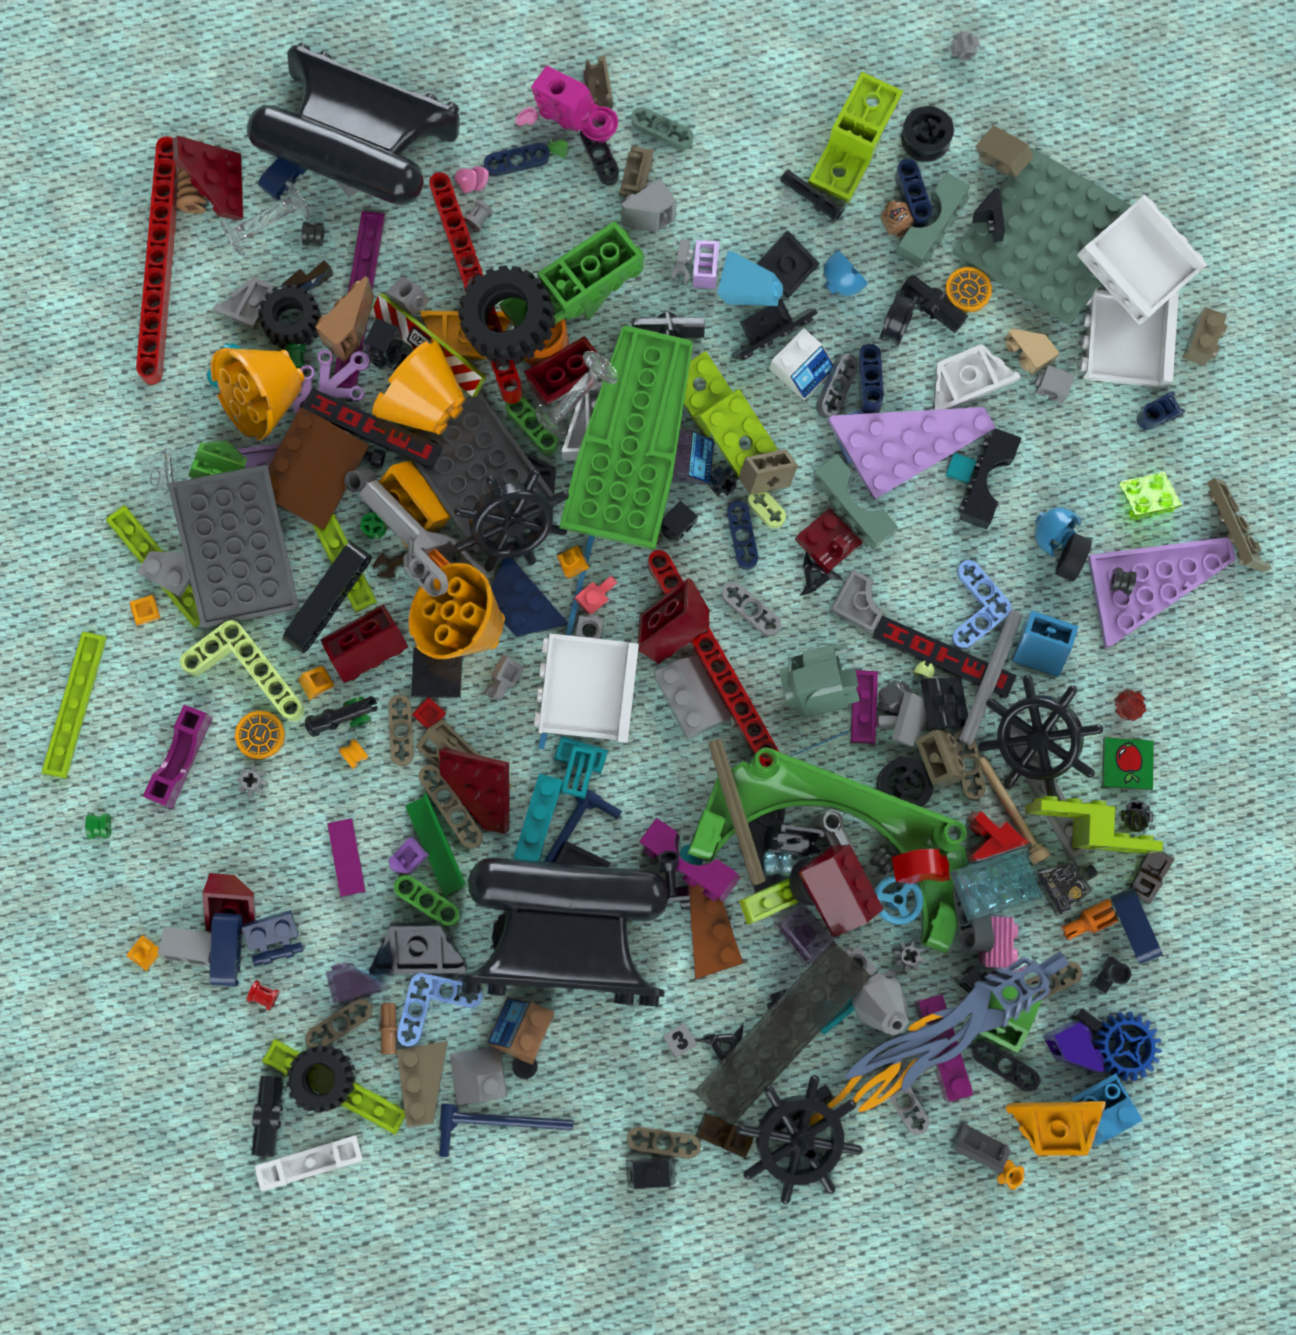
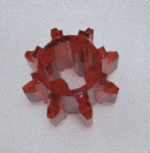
(1130, 704)

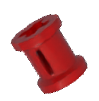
(262, 995)

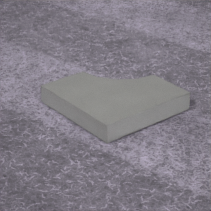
(856, 602)
(910, 720)

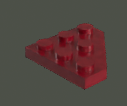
(213, 173)
(480, 786)

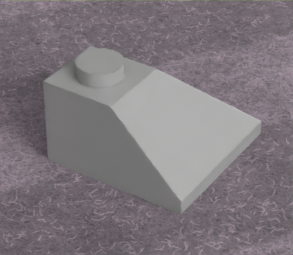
(478, 1075)

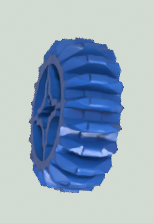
(1132, 1055)

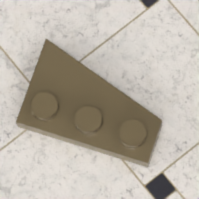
(420, 1081)

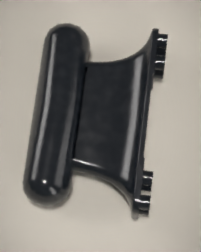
(352, 127)
(565, 926)

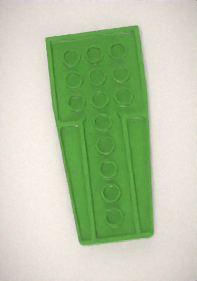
(631, 442)

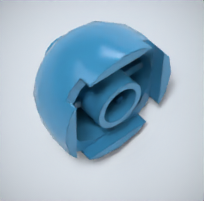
(842, 276)
(1055, 525)

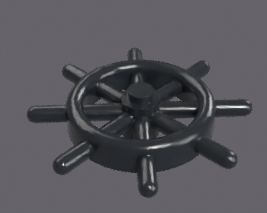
(510, 520)
(1040, 737)
(799, 1140)

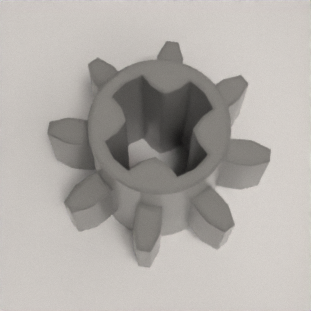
(964, 46)
(256, 787)
(901, 954)

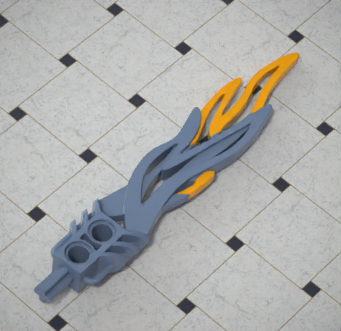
(981, 1020)

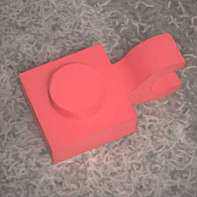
(593, 596)

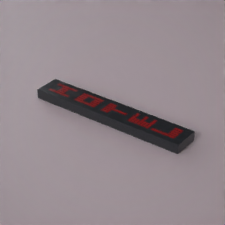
(373, 428)
(939, 654)

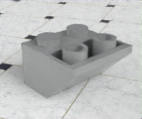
(650, 208)

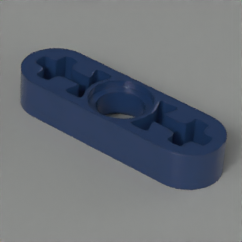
(520, 151)
(732, 519)

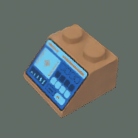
(520, 1029)

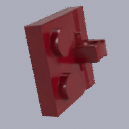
(828, 540)

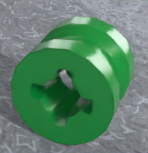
(372, 520)
(98, 826)

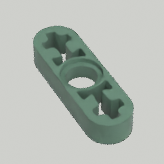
(659, 119)

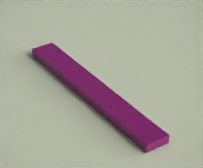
(364, 264)

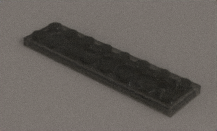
(782, 1033)

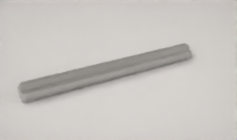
(990, 677)

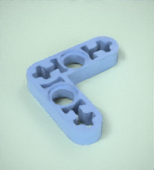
(988, 610)
(431, 993)

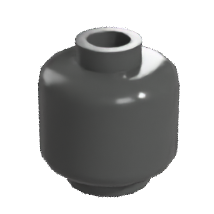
(892, 696)

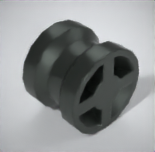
(312, 234)
(1123, 581)
(883, 859)

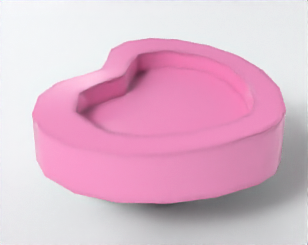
(527, 116)
(482, 177)
(467, 179)

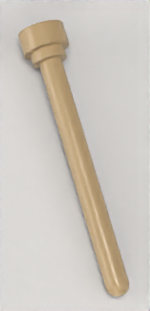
(1036, 851)

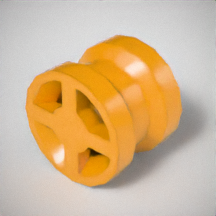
(353, 753)

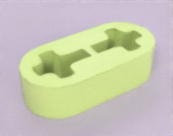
(771, 505)

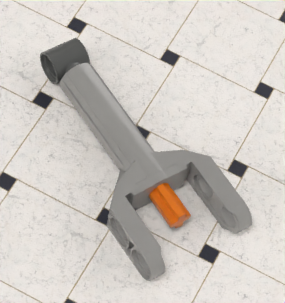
(423, 547)

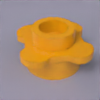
(1017, 1175)

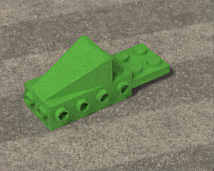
(584, 276)

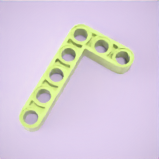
(251, 663)

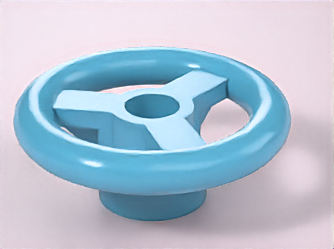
(889, 898)

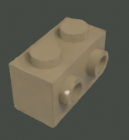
(1004, 152)
(1205, 336)
(941, 758)

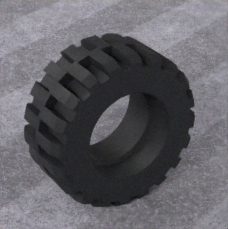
(489, 291)

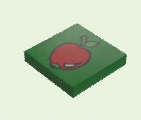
(1128, 763)

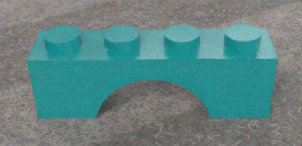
(538, 818)

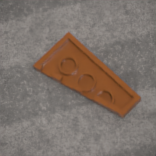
(711, 935)

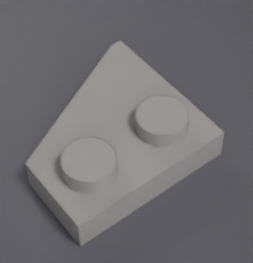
(245, 302)
(167, 571)

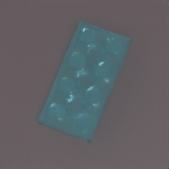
(995, 885)

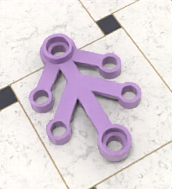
(329, 386)

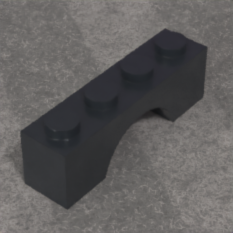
(980, 504)

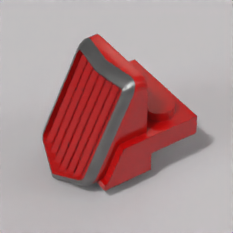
(997, 839)

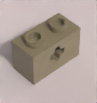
(768, 471)

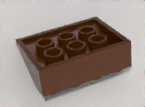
(312, 468)

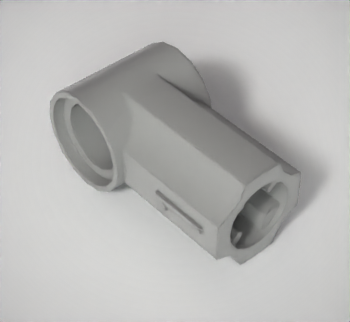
(836, 834)

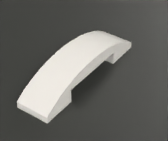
(308, 1163)

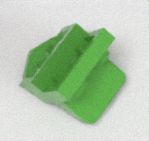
(216, 458)

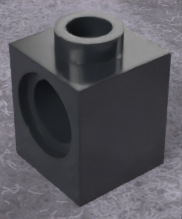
(677, 521)

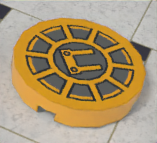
(968, 289)
(259, 735)

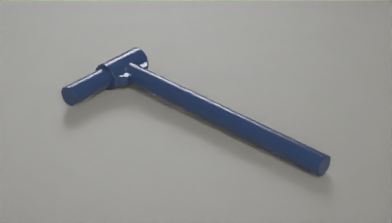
(591, 801)
(451, 1117)

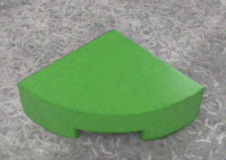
(559, 148)

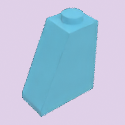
(748, 283)

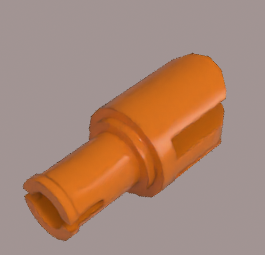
(1091, 920)

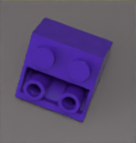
(1073, 1046)

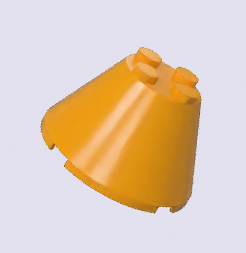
(255, 387)
(422, 391)
(460, 620)

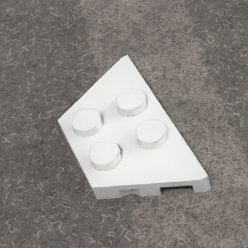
(970, 377)

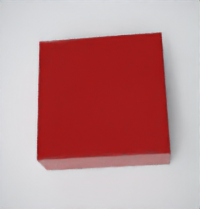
(429, 713)

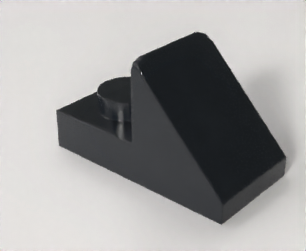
(991, 212)

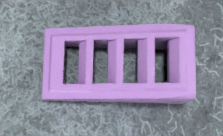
(705, 278)

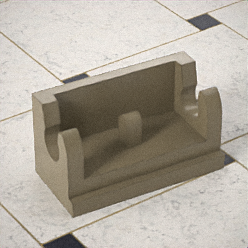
(598, 82)
(636, 170)

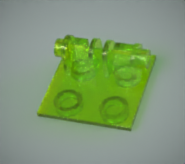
(1150, 495)

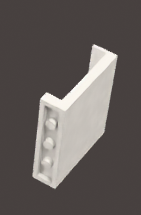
(1142, 259)
(1124, 350)
(586, 687)

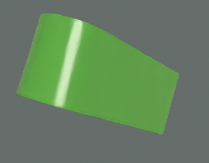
(535, 436)
(416, 895)

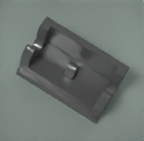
(981, 1148)

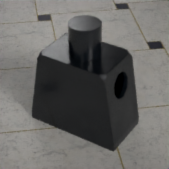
(650, 1173)

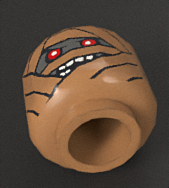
(897, 218)

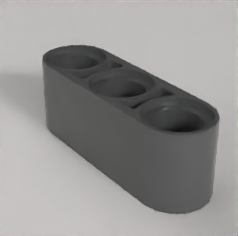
(974, 934)

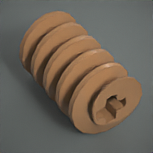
(188, 197)

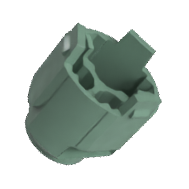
(818, 683)

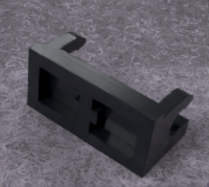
(797, 840)
(971, 976)

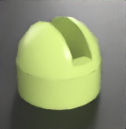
(926, 671)

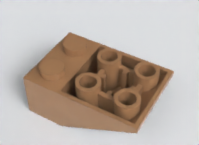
(345, 324)

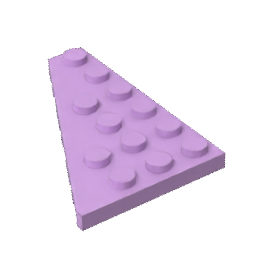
(902, 444)
(1162, 578)

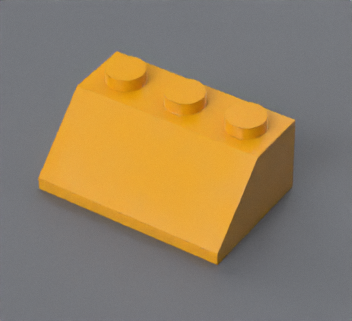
(415, 496)

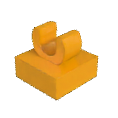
(573, 562)
(144, 953)

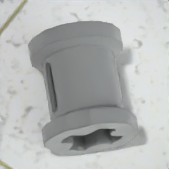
(478, 215)

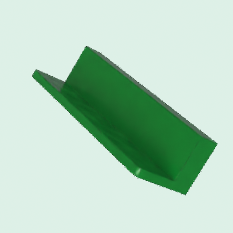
(436, 846)

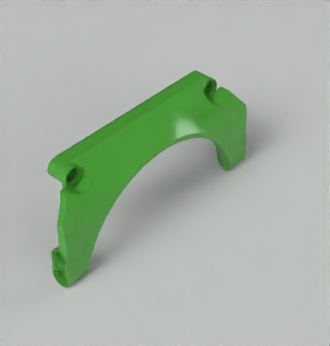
(797, 783)

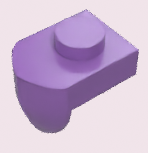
(407, 858)

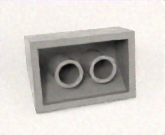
(691, 696)

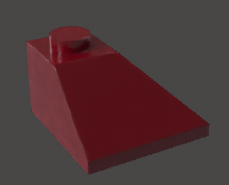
(227, 895)

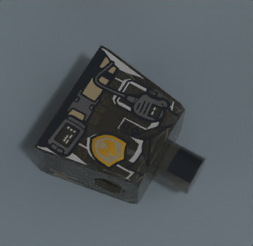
(1065, 885)

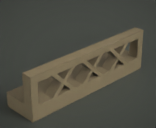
(443, 736)

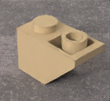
(1036, 349)

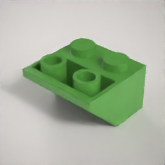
(1016, 1031)

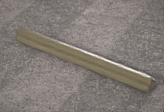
(736, 812)

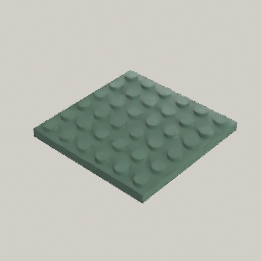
(1047, 223)

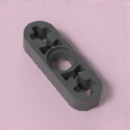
(828, 390)

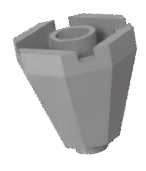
(882, 1004)

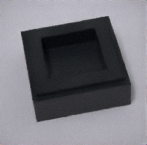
(1087, 1019)

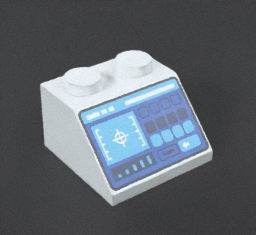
(802, 364)

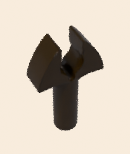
(393, 563)

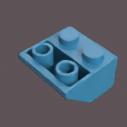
(1044, 643)
(1118, 1111)

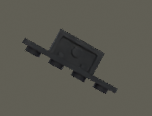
(769, 324)

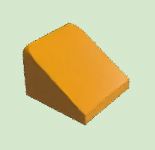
(313, 682)

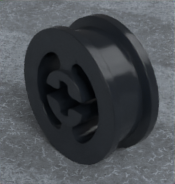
(916, 140)
(898, 318)
(909, 766)

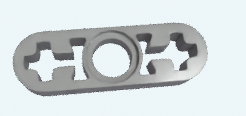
(751, 599)

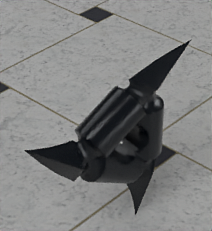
(813, 584)
(716, 1040)

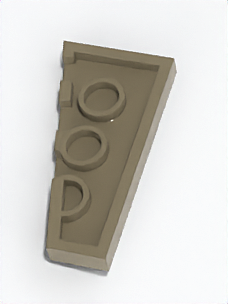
(1237, 526)

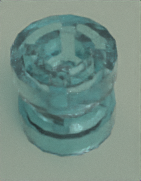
(777, 863)

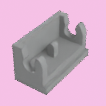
(185, 946)

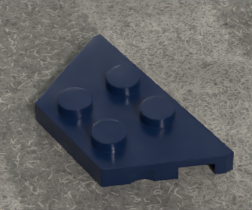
(522, 602)

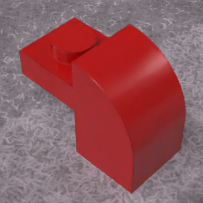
(921, 865)

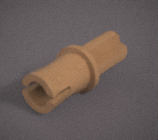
(388, 1028)

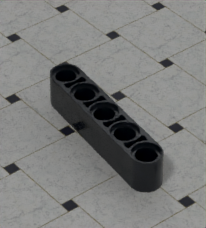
(327, 597)

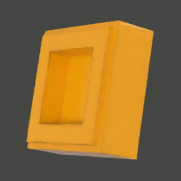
(145, 610)

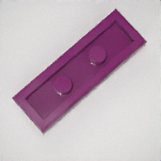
(865, 711)
(346, 857)

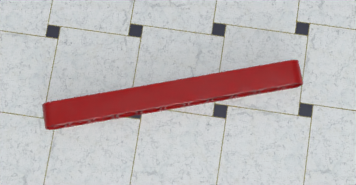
(467, 256)
(161, 270)
(718, 679)

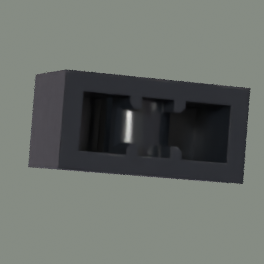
(383, 343)

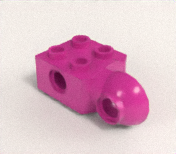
(572, 105)

